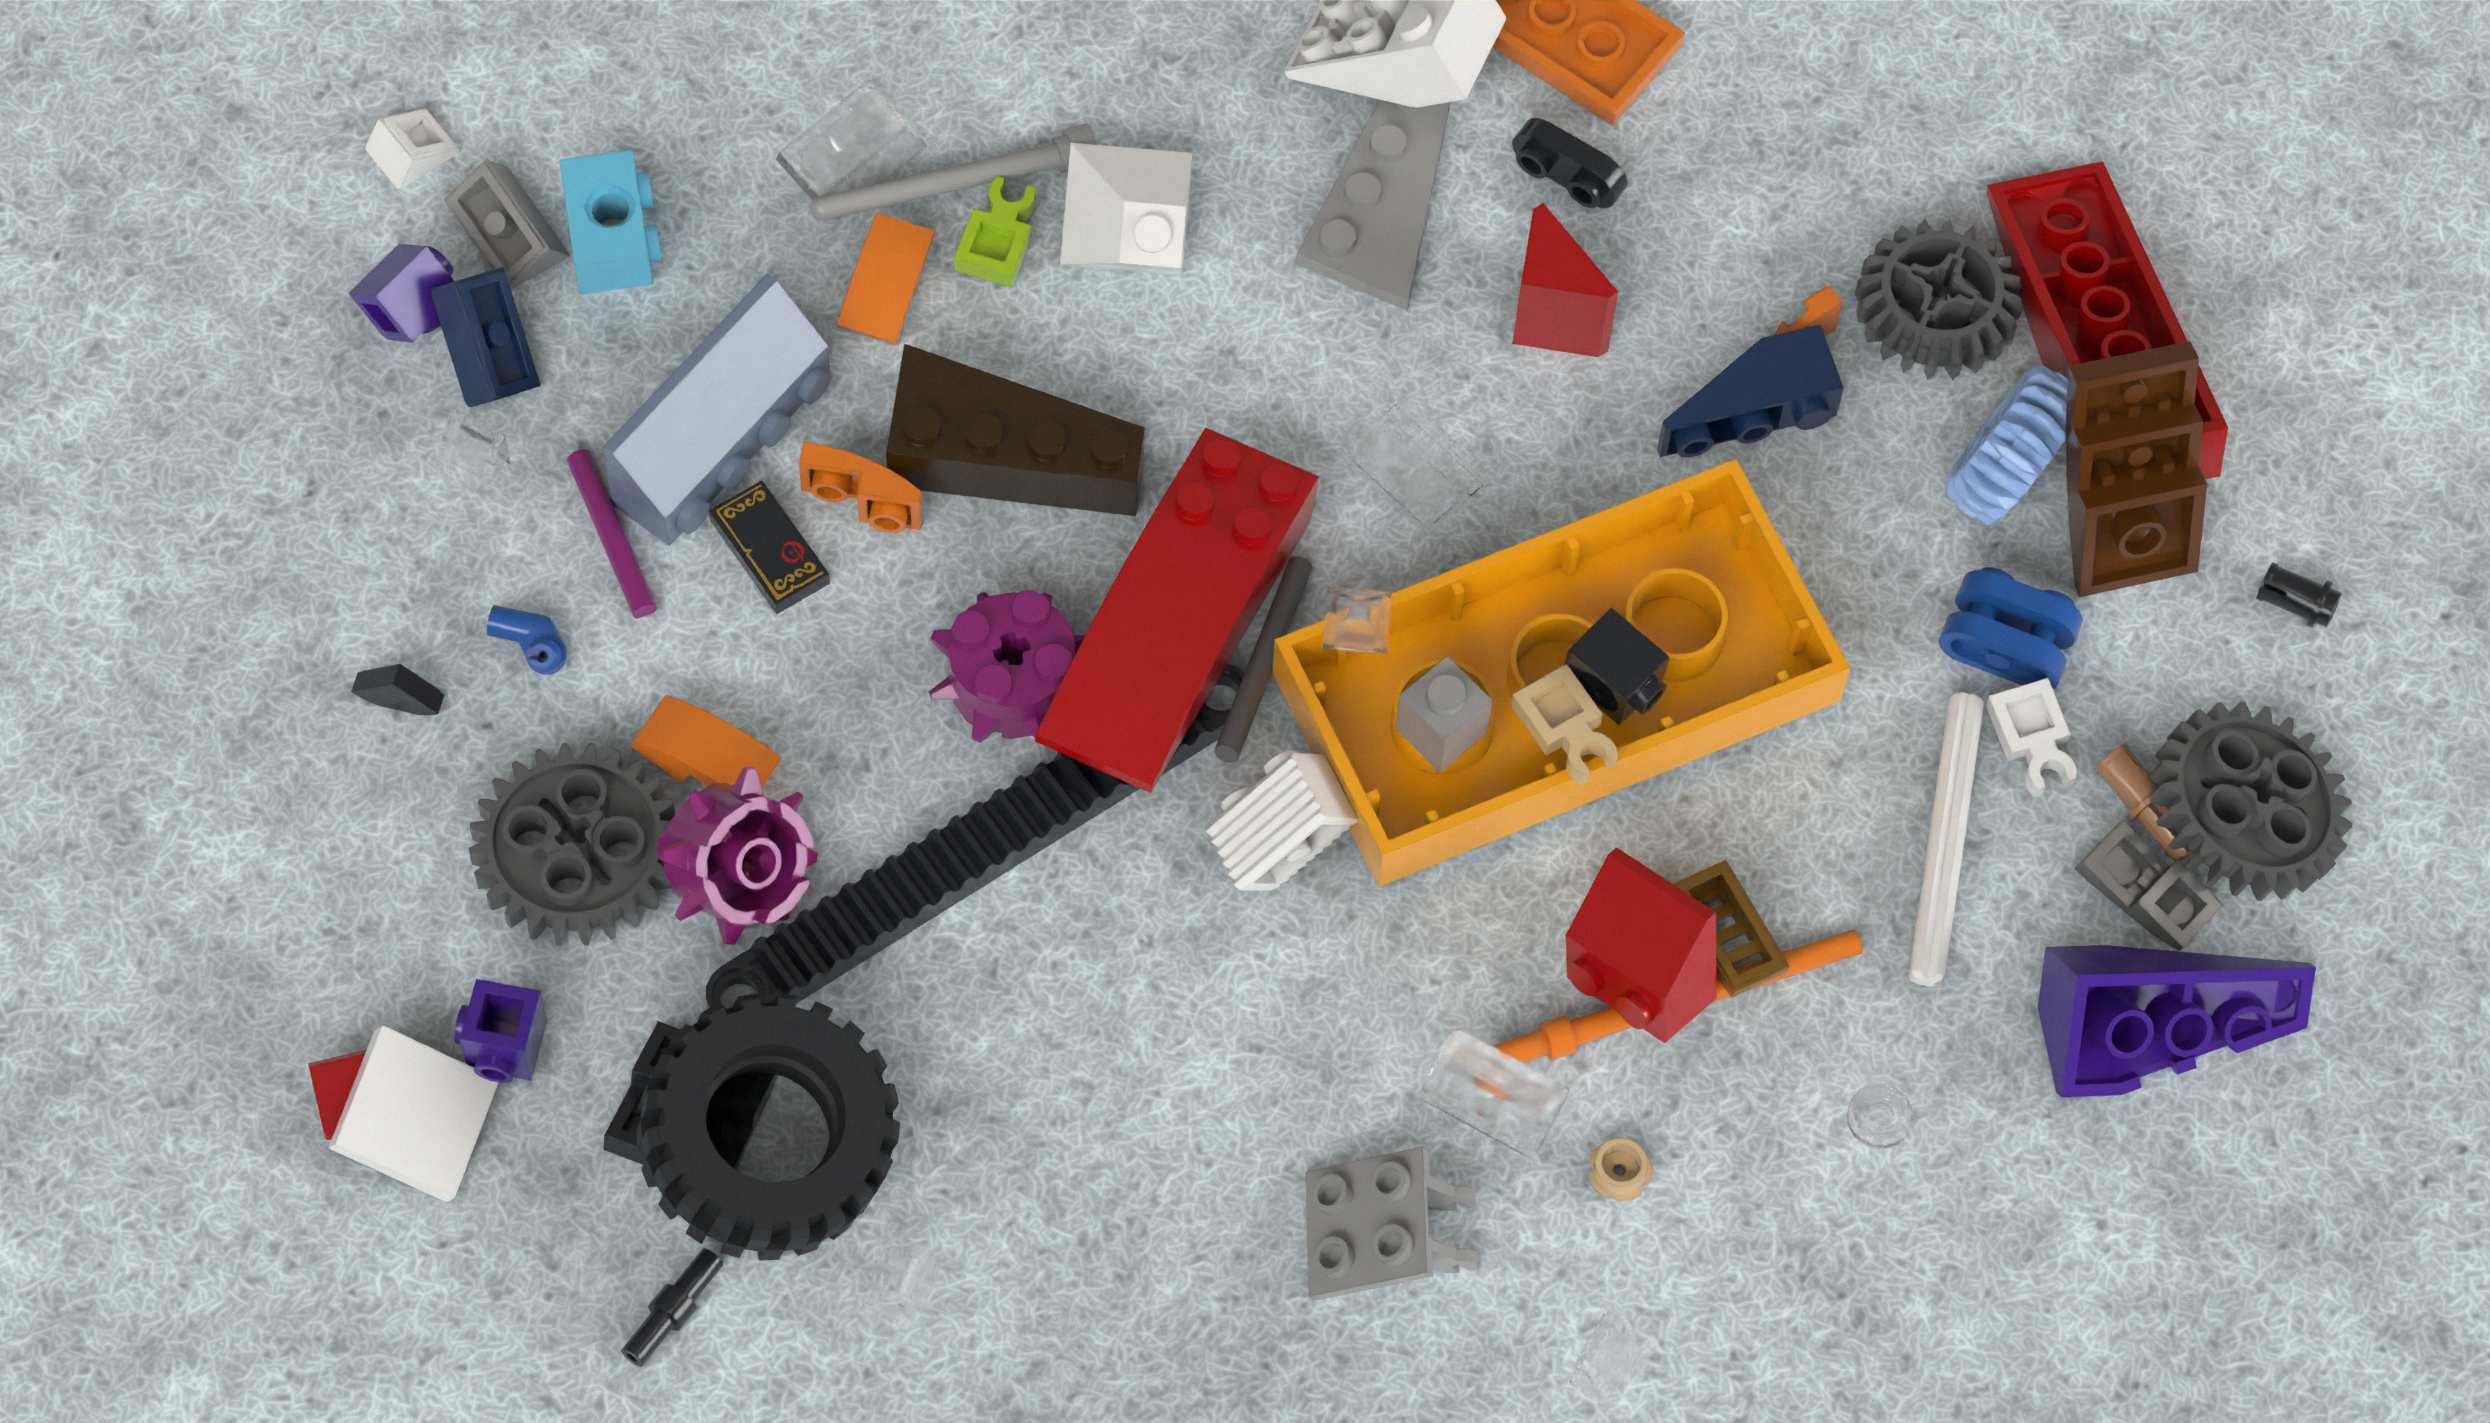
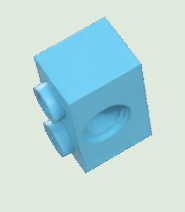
(601, 190)

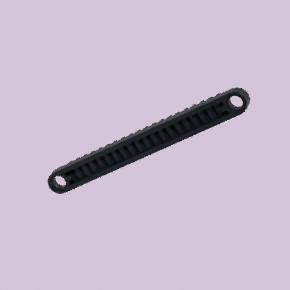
(940, 870)

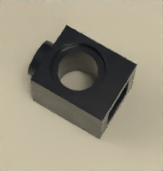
(1618, 667)

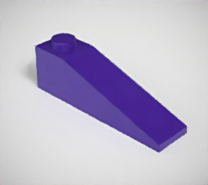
(2140, 1010)

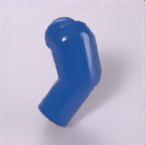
(534, 633)

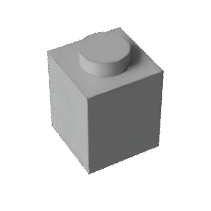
(1443, 714)

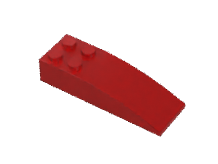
(2090, 280)
(1179, 609)

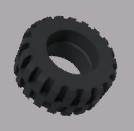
(784, 1043)

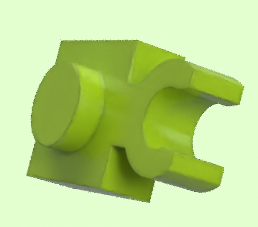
(997, 240)

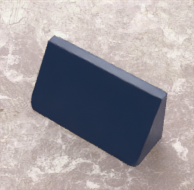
(485, 337)

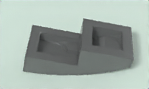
(2154, 894)

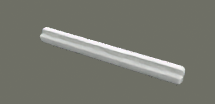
(1946, 840)

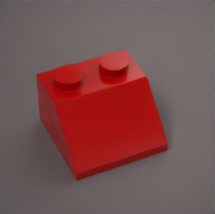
(1643, 947)

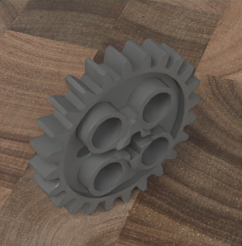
(2250, 801)
(526, 874)

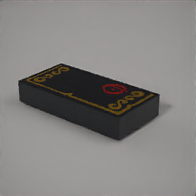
(769, 547)

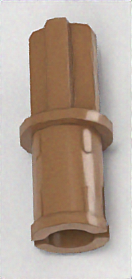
(2134, 787)

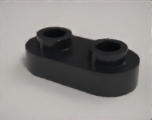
(1583, 170)

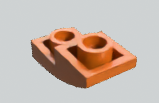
(885, 278)
(882, 495)
(699, 744)

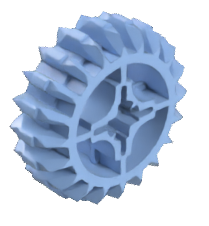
(2011, 447)

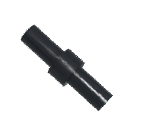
(672, 1307)

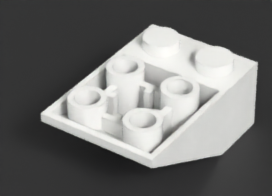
(1398, 48)

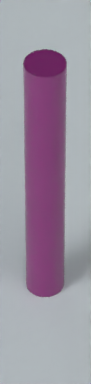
(611, 533)

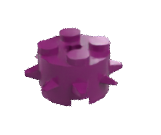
(983, 644)
(737, 855)

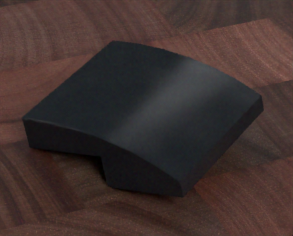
(730, 1113)

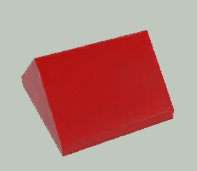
(1562, 293)

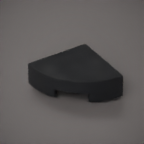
(398, 690)

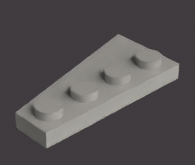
(1379, 204)

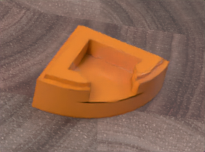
(1822, 309)

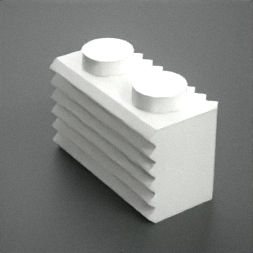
(1281, 821)

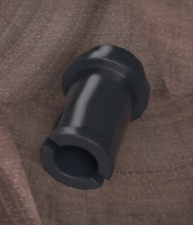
(2299, 595)

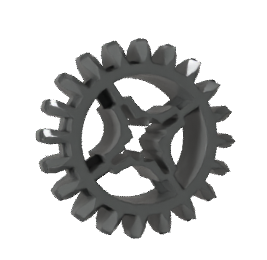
(1959, 327)

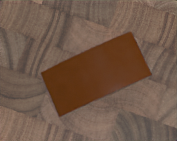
(2134, 468)

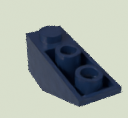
(1768, 388)

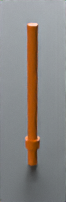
(1560, 1037)

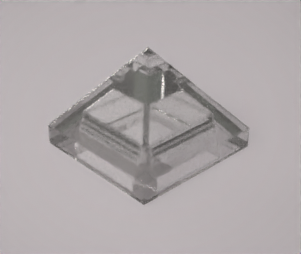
(1357, 619)

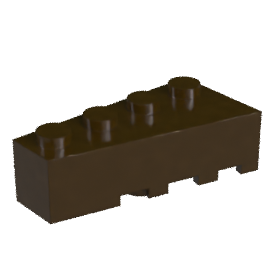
(1008, 442)

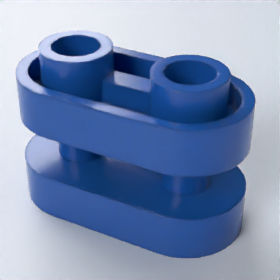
(2010, 628)

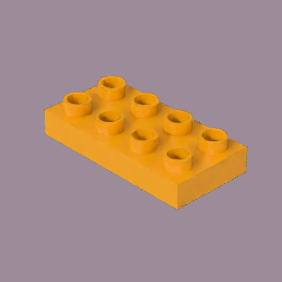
(1680, 564)

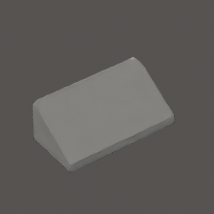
(505, 223)

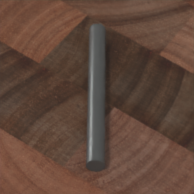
(1261, 661)

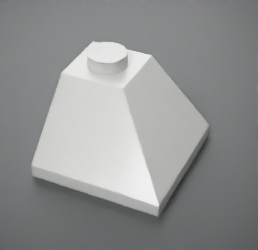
(1126, 209)

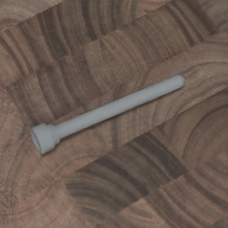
(952, 178)

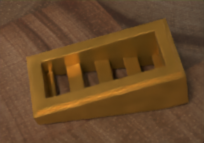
(1722, 883)

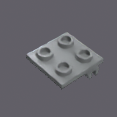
(1373, 1224)

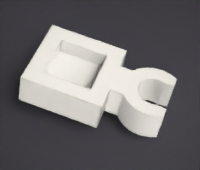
(2033, 727)

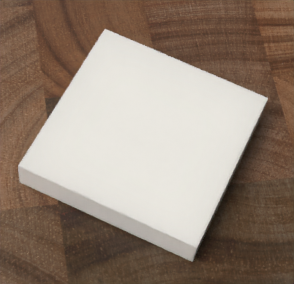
(413, 1114)

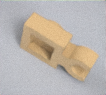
(1563, 715)

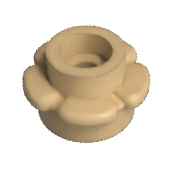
(1620, 1153)

